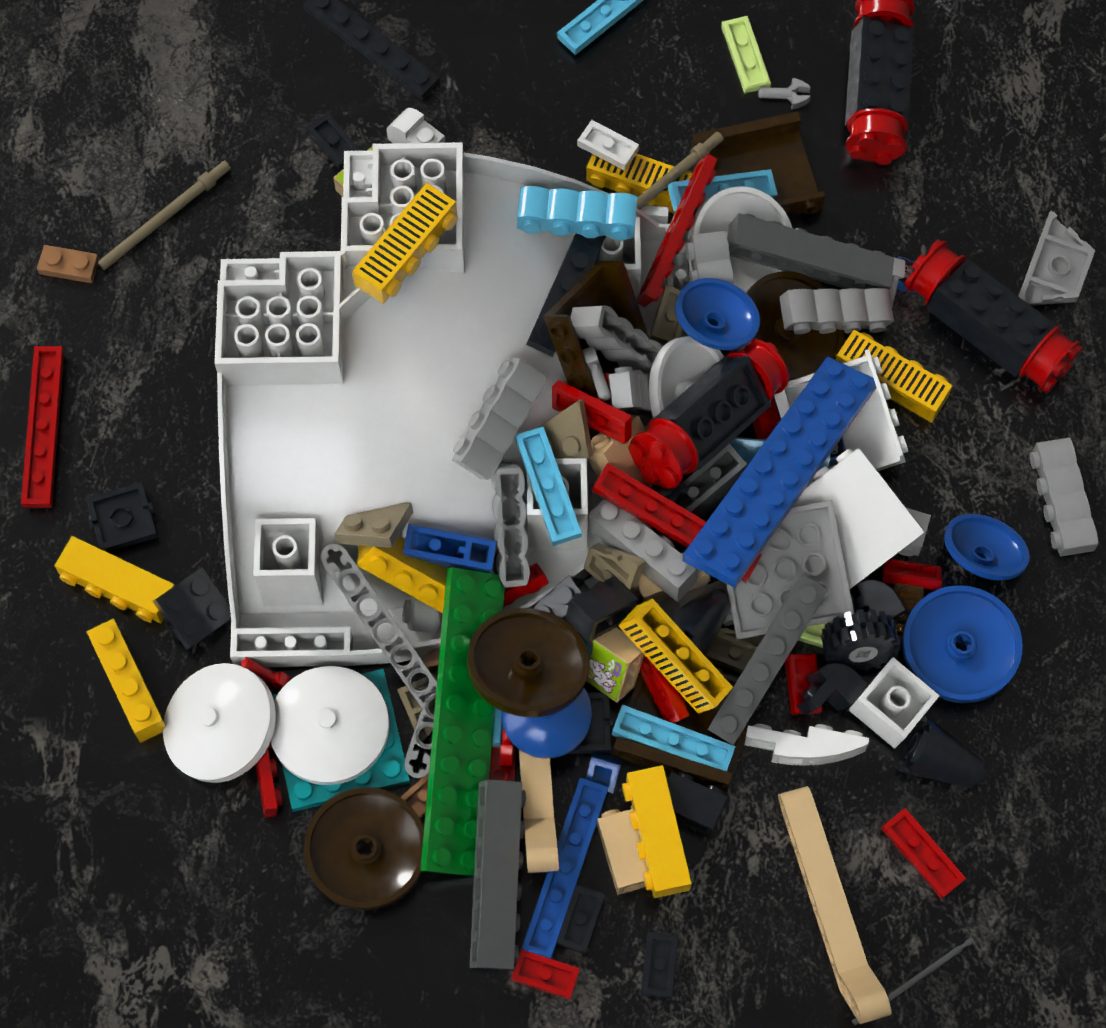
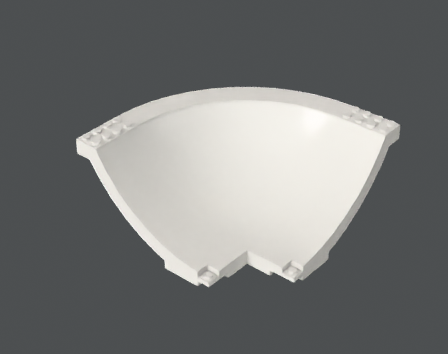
(361, 401)

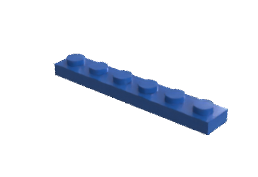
(560, 884)

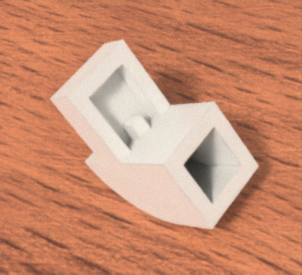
(412, 128)

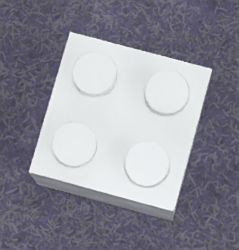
(894, 702)

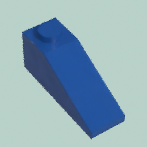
(449, 549)

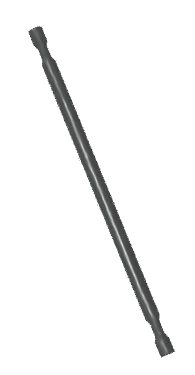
(925, 972)

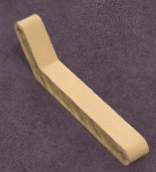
(538, 814)
(853, 975)

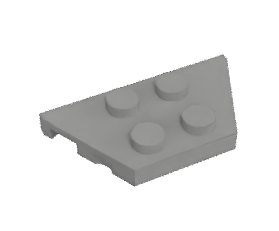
(1057, 266)

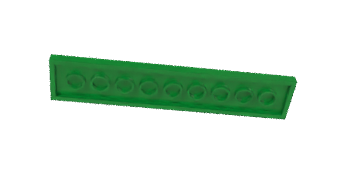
(460, 727)

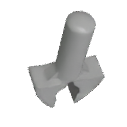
(788, 93)
(898, 273)
(597, 373)

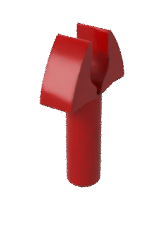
(272, 679)
(506, 751)

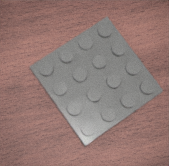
(802, 544)

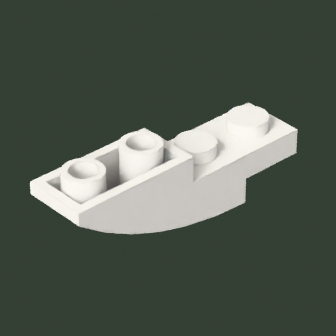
(818, 748)

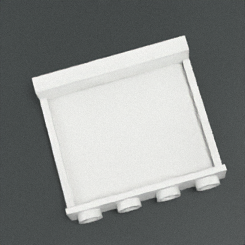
(872, 428)
(867, 513)

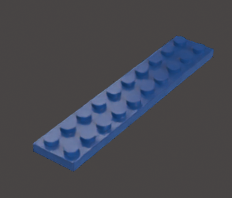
(779, 472)

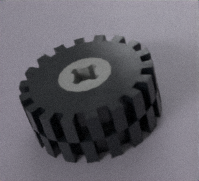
(861, 640)

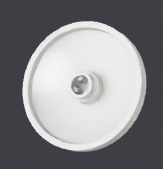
(719, 212)
(677, 368)
(219, 723)
(329, 725)

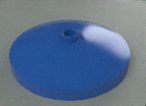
(976, 623)

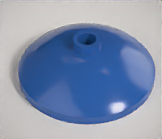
(717, 314)
(986, 547)
(551, 734)

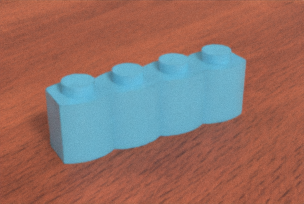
(577, 212)

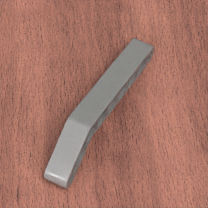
(389, 648)

